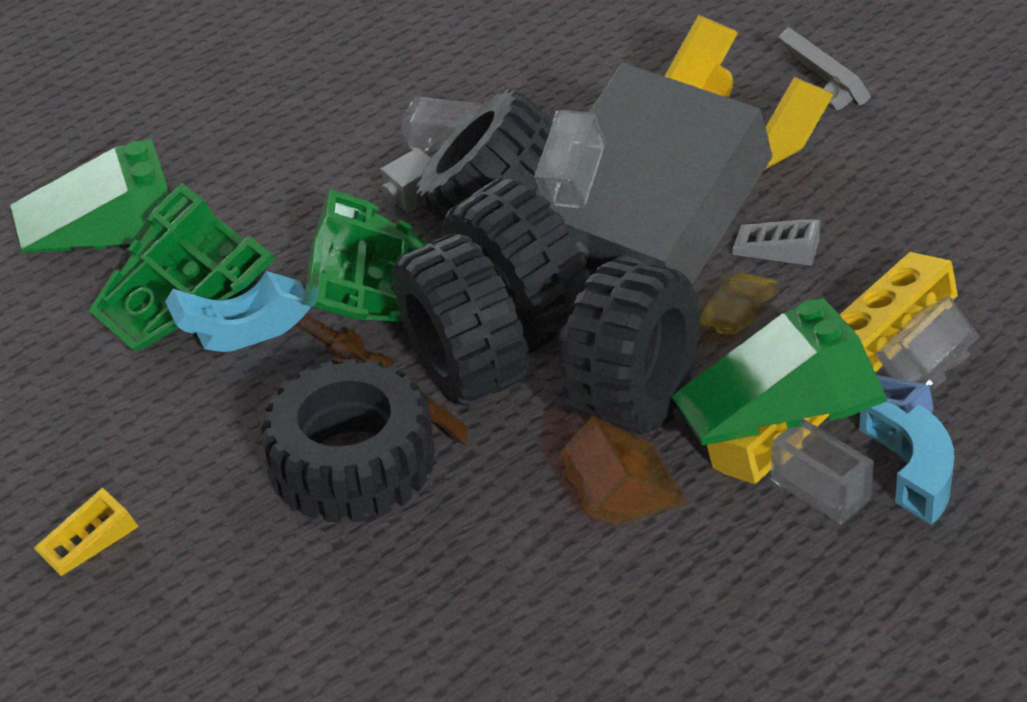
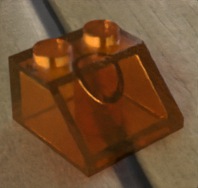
(619, 474)

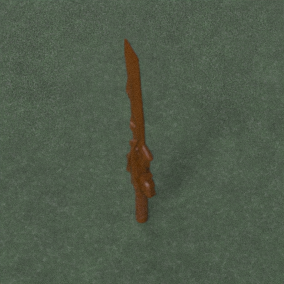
(351, 346)

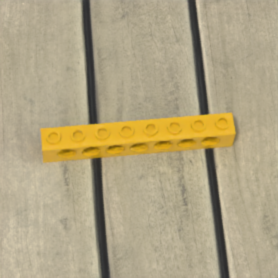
(875, 318)

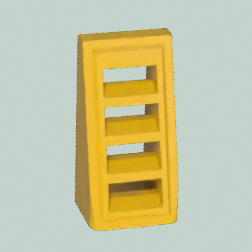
(90, 513)

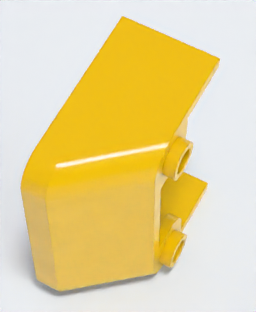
(700, 66)

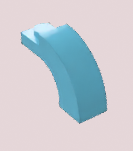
(235, 323)
(926, 448)

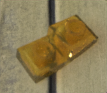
(737, 302)

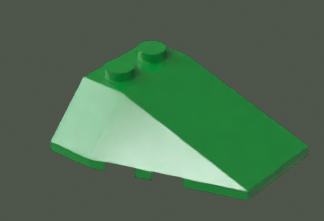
(95, 203)
(179, 251)
(355, 259)
(785, 372)

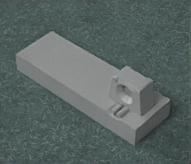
(841, 81)

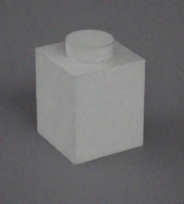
(402, 178)

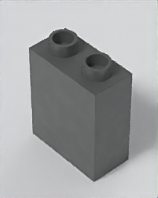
(668, 172)

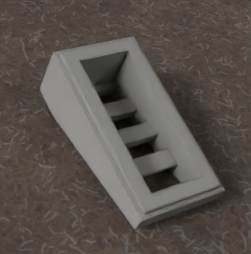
(790, 241)

